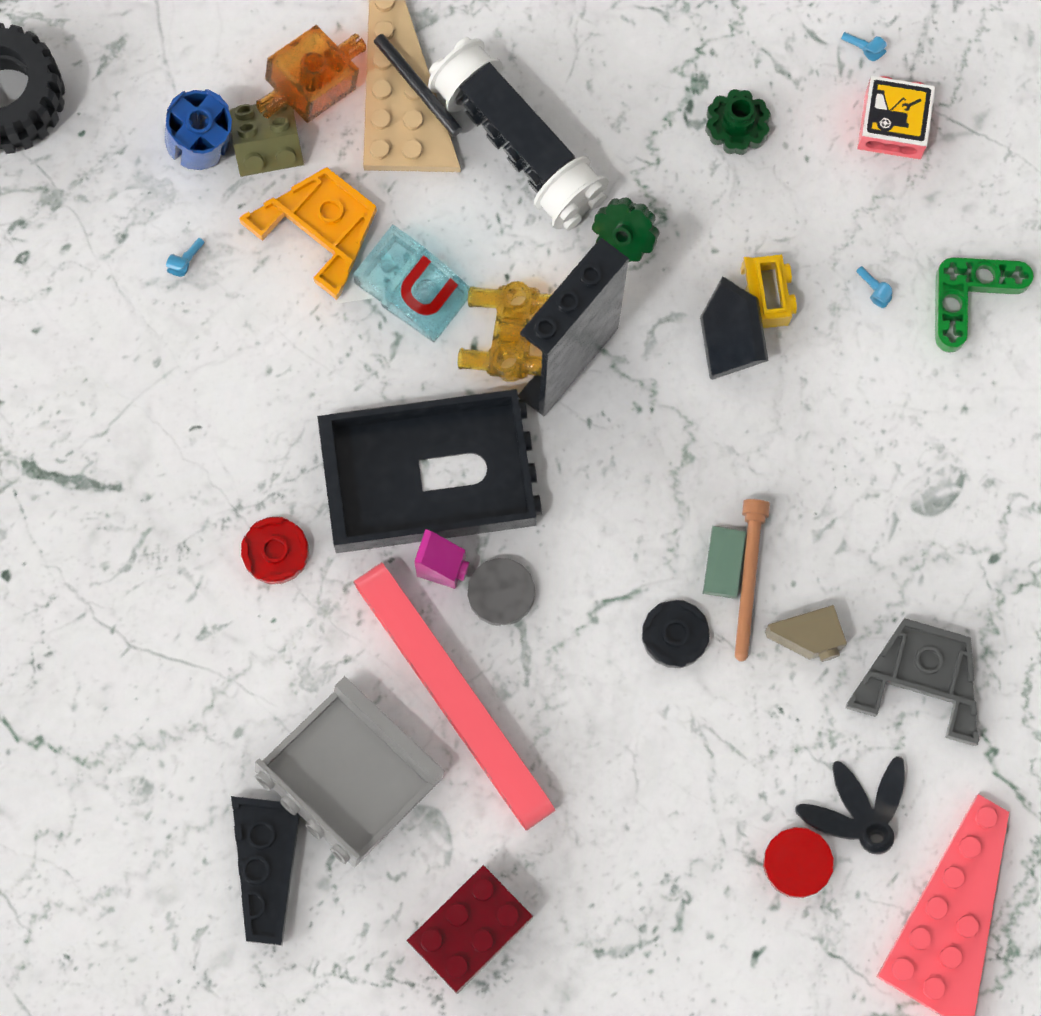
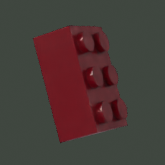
(470, 929)

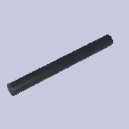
(417, 85)

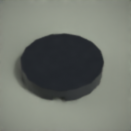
(675, 634)

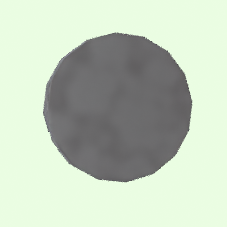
(501, 591)

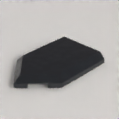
(732, 330)

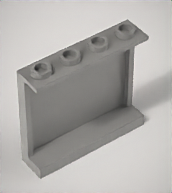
(349, 773)

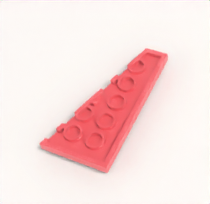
(946, 935)

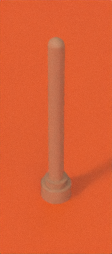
(755, 514)

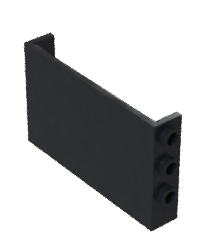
(575, 323)

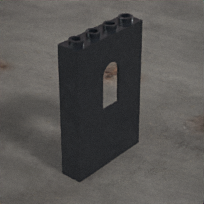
(377, 478)

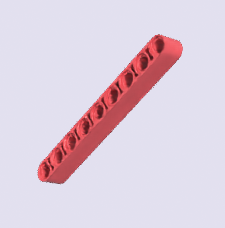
(454, 696)

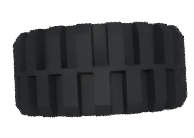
(43, 96)

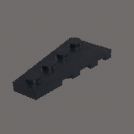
(265, 865)

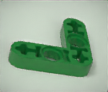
(959, 290)

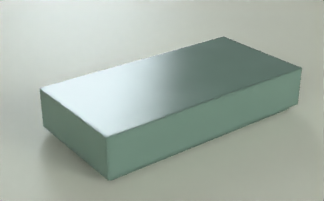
(724, 562)

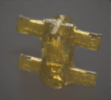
(506, 337)

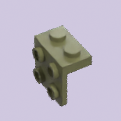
(264, 143)

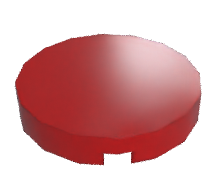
(275, 550)
(798, 862)

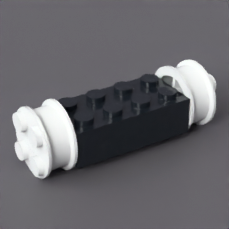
(474, 82)

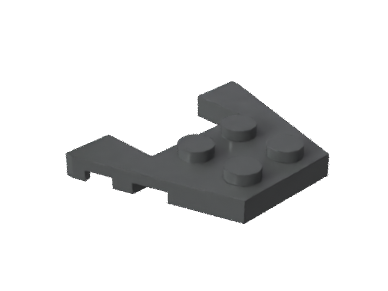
(927, 663)

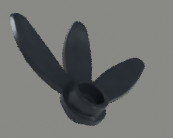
(865, 819)

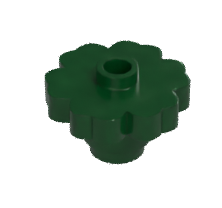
(737, 122)
(627, 227)

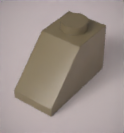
(810, 634)

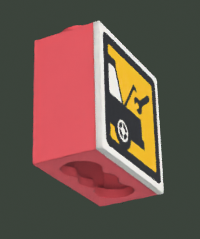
(896, 117)

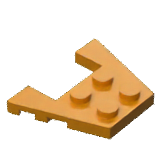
(329, 214)

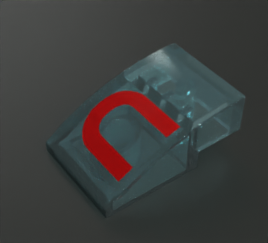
(412, 283)

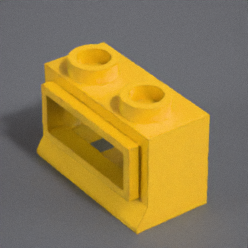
(752, 269)

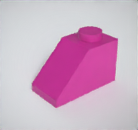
(440, 560)

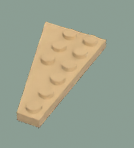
(398, 124)

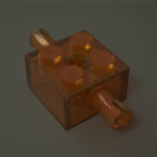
(311, 74)

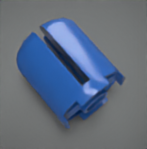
(185, 131)

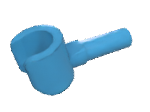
(872, 50)
(179, 265)
(883, 291)

